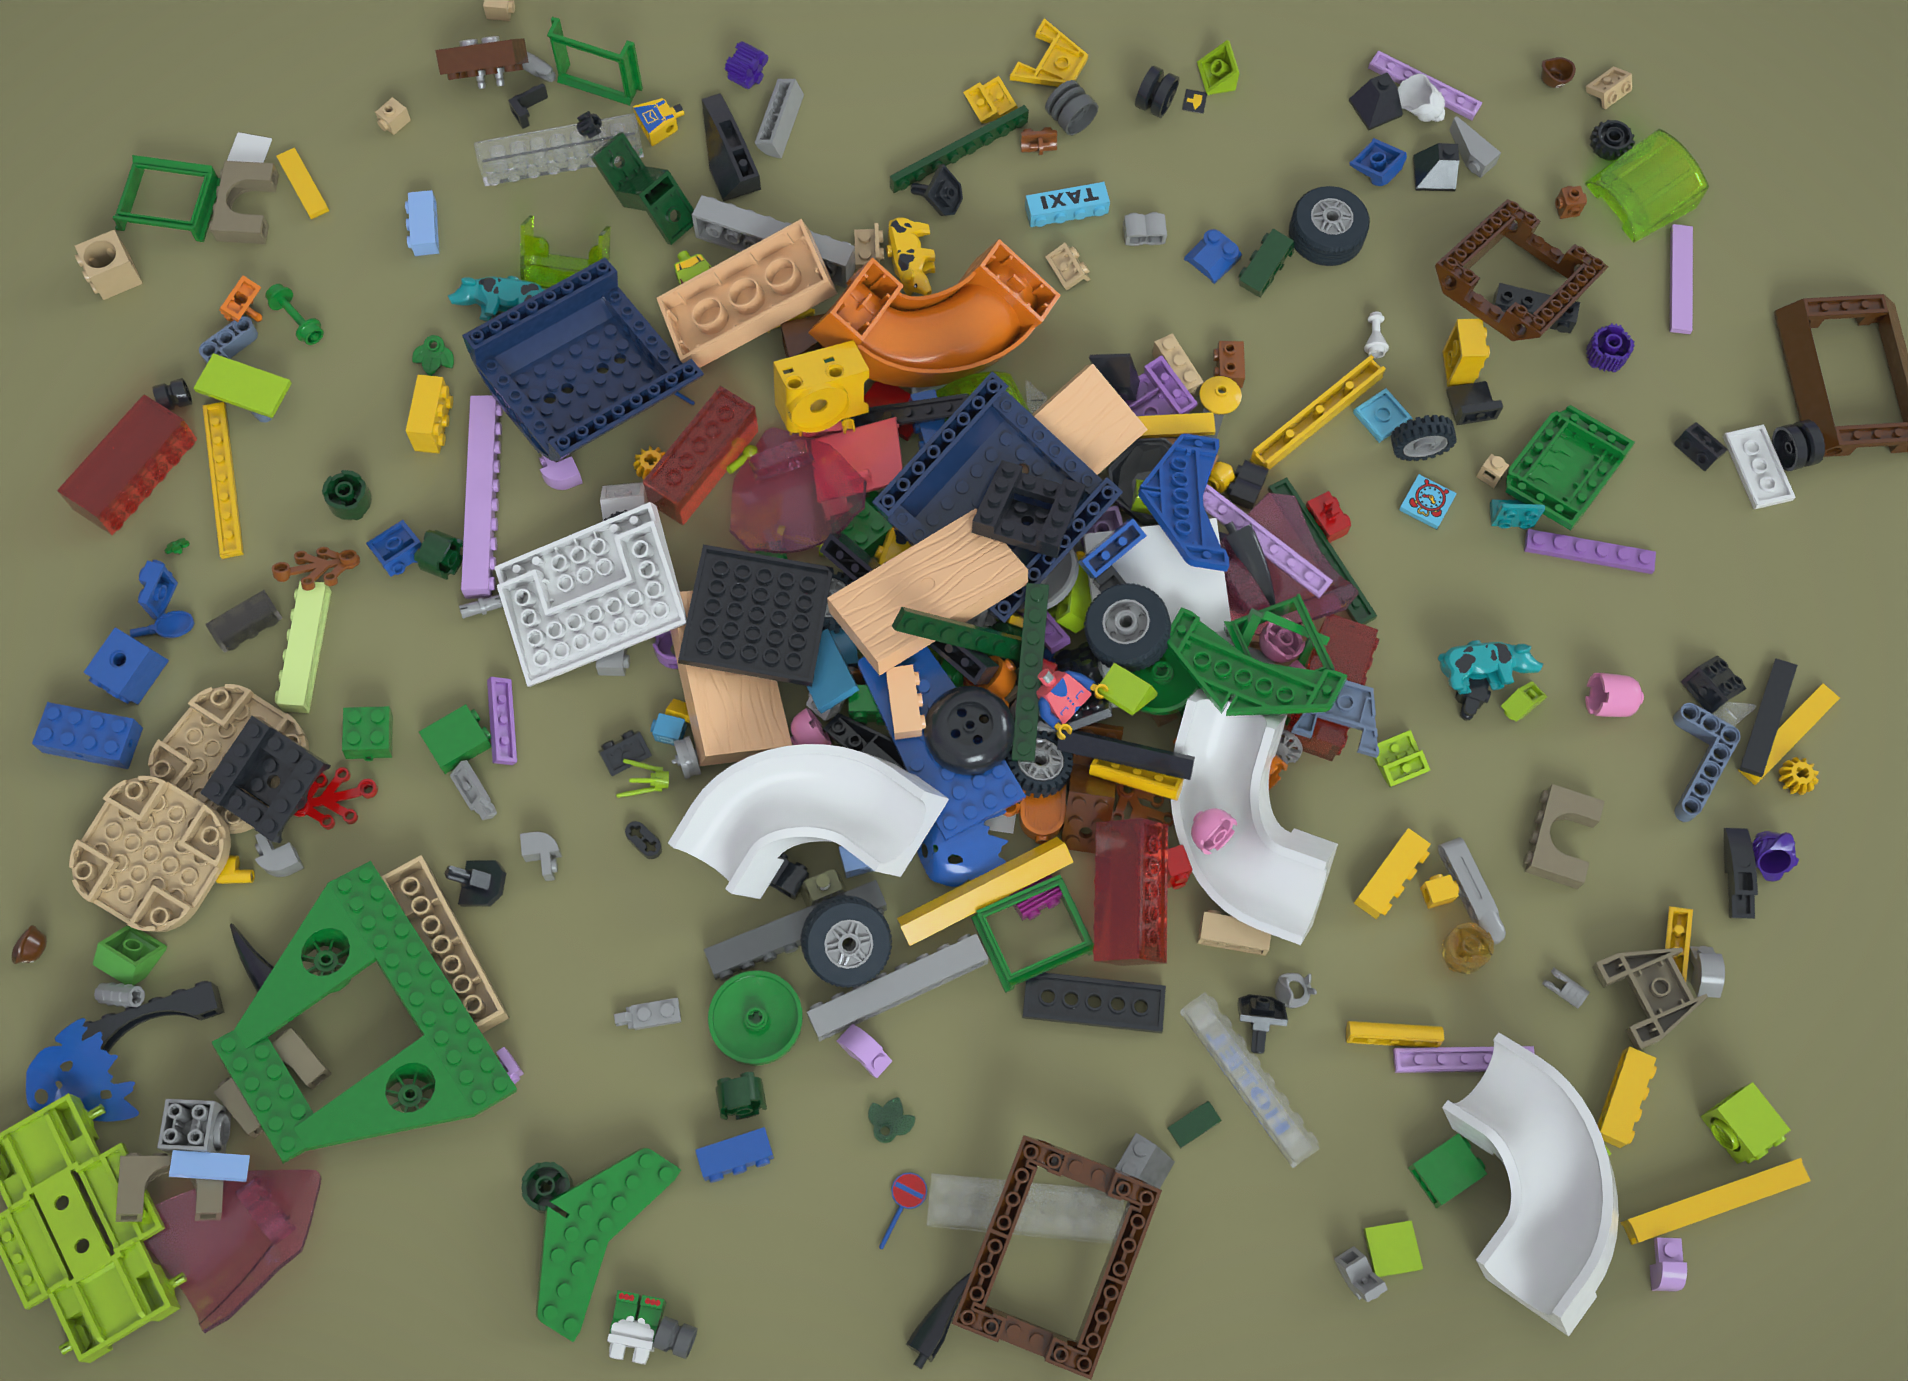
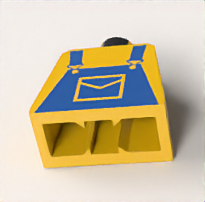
(657, 119)

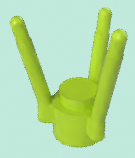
(658, 780)

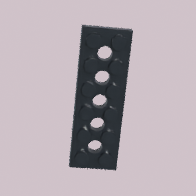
(1106, 991)

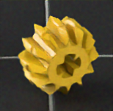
(643, 461)
(1803, 770)

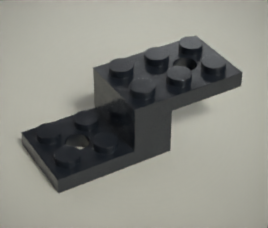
(1084, 662)

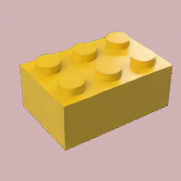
(1465, 352)
(429, 414)

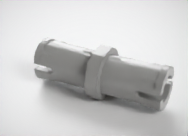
(480, 606)

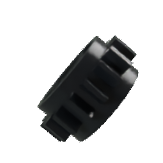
(1611, 139)

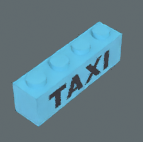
(1067, 204)

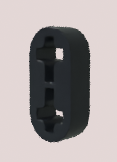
(639, 843)

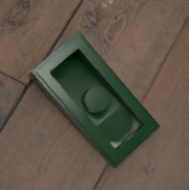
(1194, 1124)

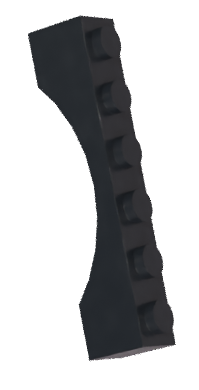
(197, 1002)

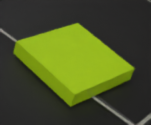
(1393, 1249)

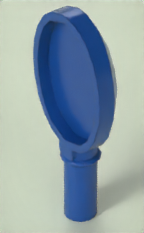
(167, 625)

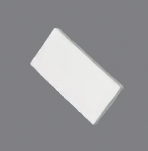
(1758, 467)

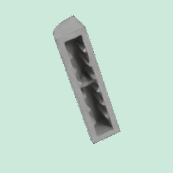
(779, 117)

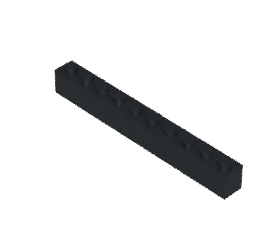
(856, 563)

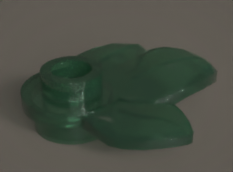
(891, 1117)

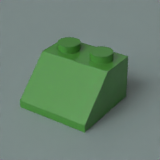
(128, 955)

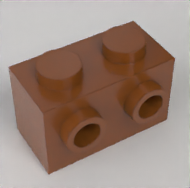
(1230, 361)

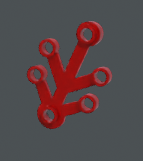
(330, 797)

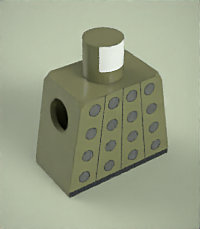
(822, 887)

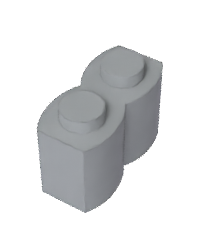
(1144, 229)

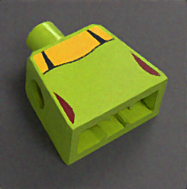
(689, 266)

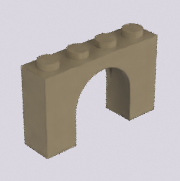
(236, 180)
(1544, 858)
(293, 1053)
(139, 1171)

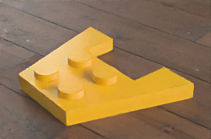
(1059, 64)

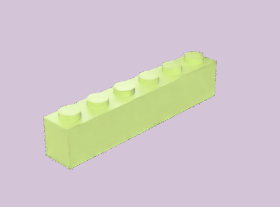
(303, 649)

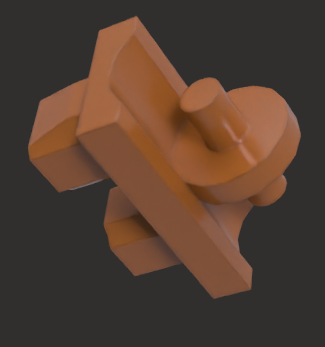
(1038, 140)

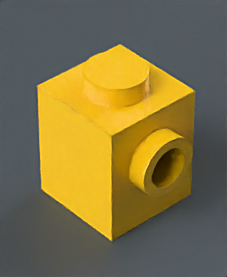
(1439, 890)

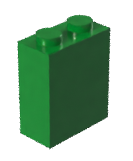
(456, 738)
(1448, 1170)

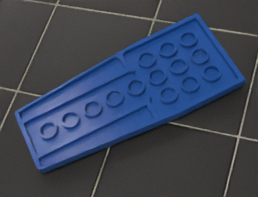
(970, 796)

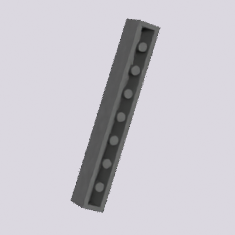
(774, 937)

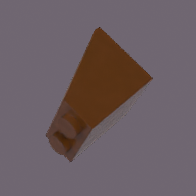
(797, 338)

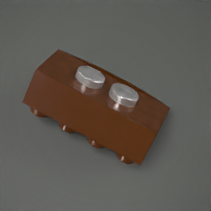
(476, 59)

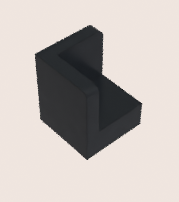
(1108, 578)

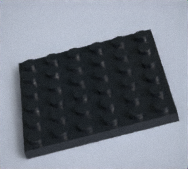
(756, 615)

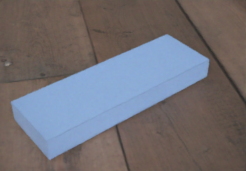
(209, 1165)

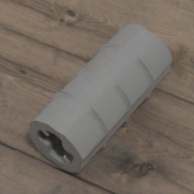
(119, 994)

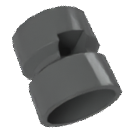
(675, 1337)

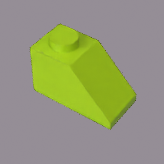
(1523, 701)

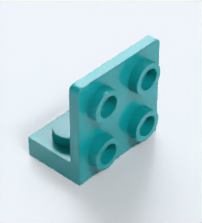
(1514, 513)

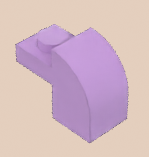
(560, 474)
(865, 1050)
(1670, 1270)

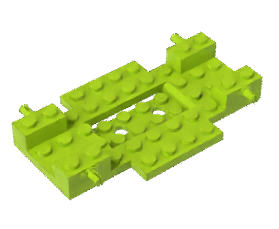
(107, 1291)

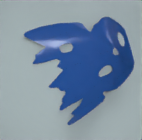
(974, 846)
(85, 1078)

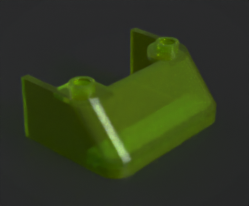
(550, 269)

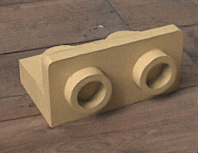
(1611, 86)
(867, 245)
(1067, 266)

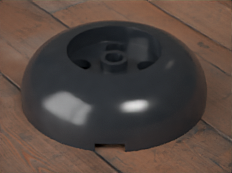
(961, 754)

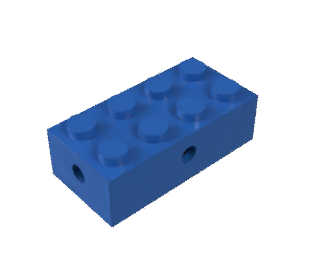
(87, 735)

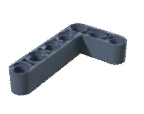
(238, 340)
(1709, 762)

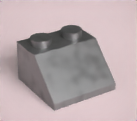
(1145, 1161)

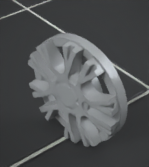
(1284, 747)

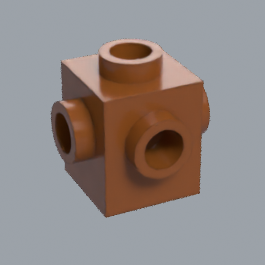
(1570, 201)

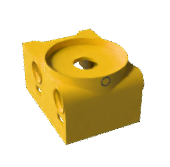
(818, 391)

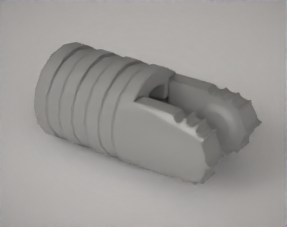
(539, 68)
(1570, 992)

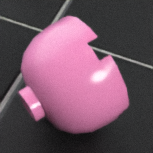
(1280, 643)
(808, 729)
(1212, 829)

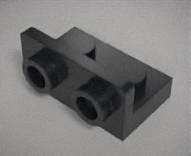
(1700, 446)
(629, 747)

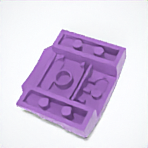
(1161, 392)

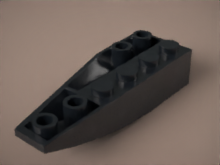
(727, 151)
(861, 738)

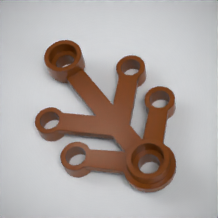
(318, 565)
(1139, 810)

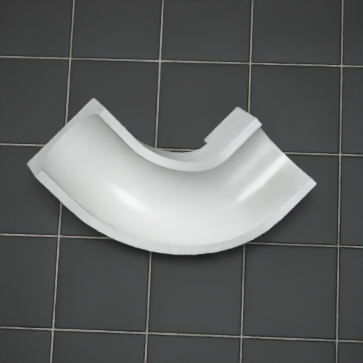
(803, 797)
(1263, 871)
(1560, 1180)

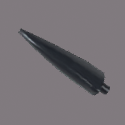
(1250, 553)
(254, 964)
(932, 1330)

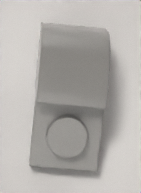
(541, 847)
(279, 861)
(1708, 971)
(1359, 1275)

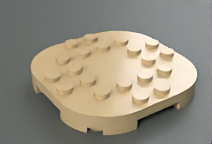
(206, 734)
(150, 854)

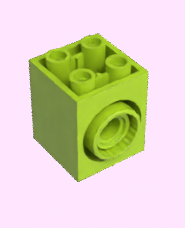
(1746, 1124)

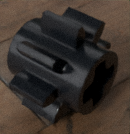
(589, 124)

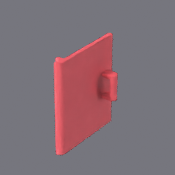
(871, 451)

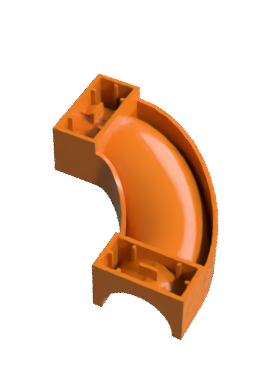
(943, 333)

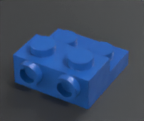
(395, 548)
(158, 588)

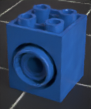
(125, 667)

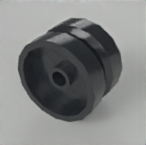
(1157, 91)
(1798, 445)

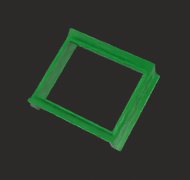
(626, 59)
(204, 206)
(1253, 621)
(1234, 627)
(993, 950)

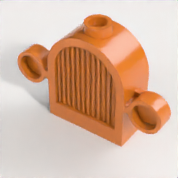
(1002, 680)
(1041, 817)

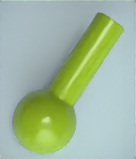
(748, 451)

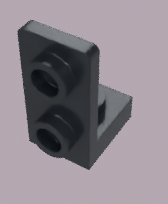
(521, 102)

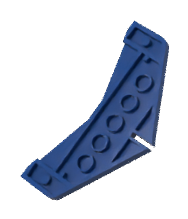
(1175, 500)

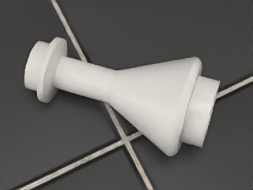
(1376, 343)

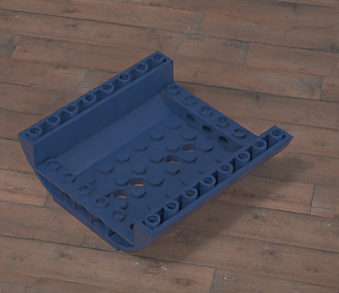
(560, 344)
(959, 463)

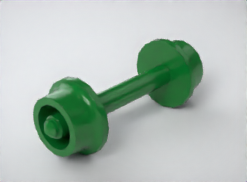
(308, 330)

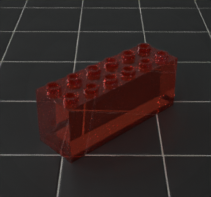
(701, 455)
(127, 464)
(1351, 654)
(1131, 892)

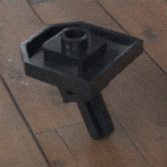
(942, 193)
(481, 882)
(1262, 1013)

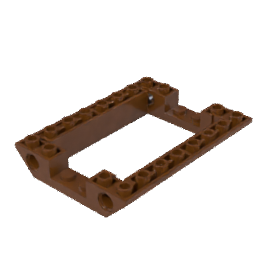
(1459, 281)
(1806, 378)
(1072, 1355)

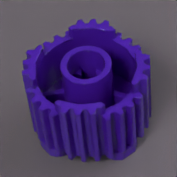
(746, 65)
(1609, 348)

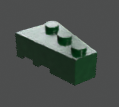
(1266, 262)

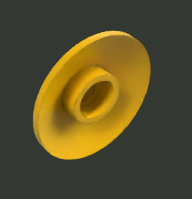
(1220, 402)

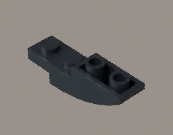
(1741, 871)

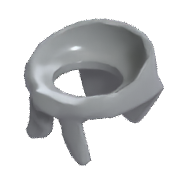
(1285, 994)

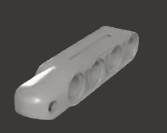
(1472, 887)

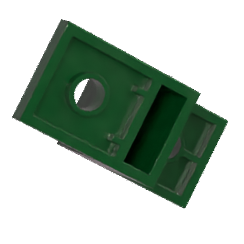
(644, 188)

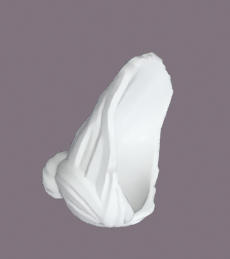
(1422, 98)

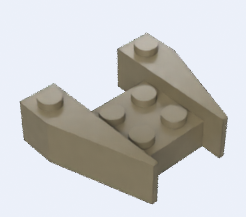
(1657, 988)

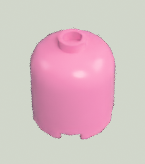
(1613, 695)

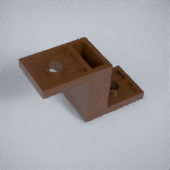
(1089, 797)

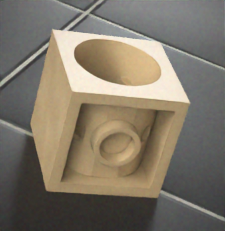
(107, 265)

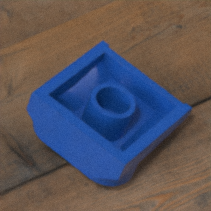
(1379, 162)
(1214, 255)

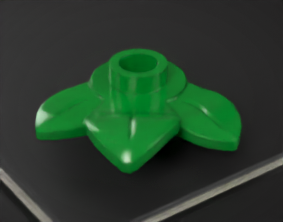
(433, 357)

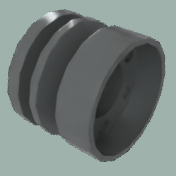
(1071, 107)

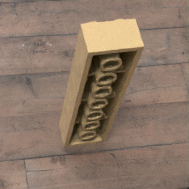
(440, 931)

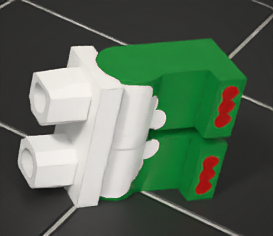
(634, 1333)

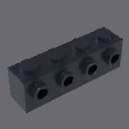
(1507, 295)

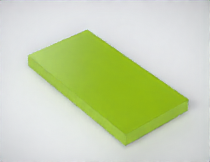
(242, 385)

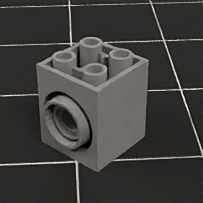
(194, 1126)

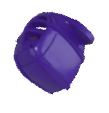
(1774, 854)

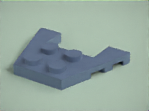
(1352, 709)

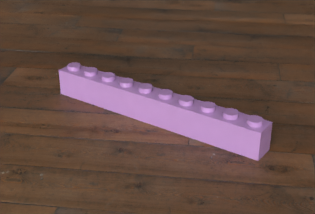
(481, 497)

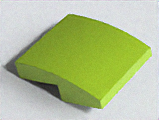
(1400, 759)

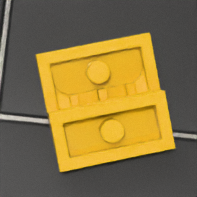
(990, 100)

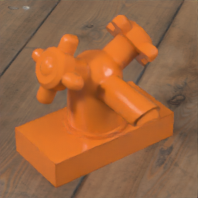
(240, 300)

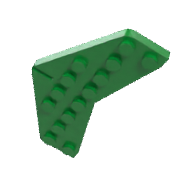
(1253, 685)
(577, 1243)

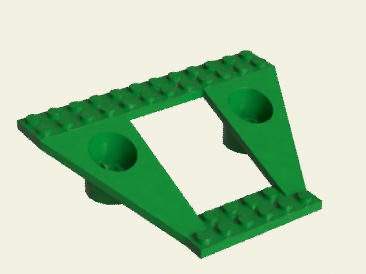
(450, 1057)

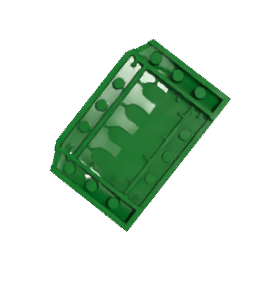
(1567, 465)

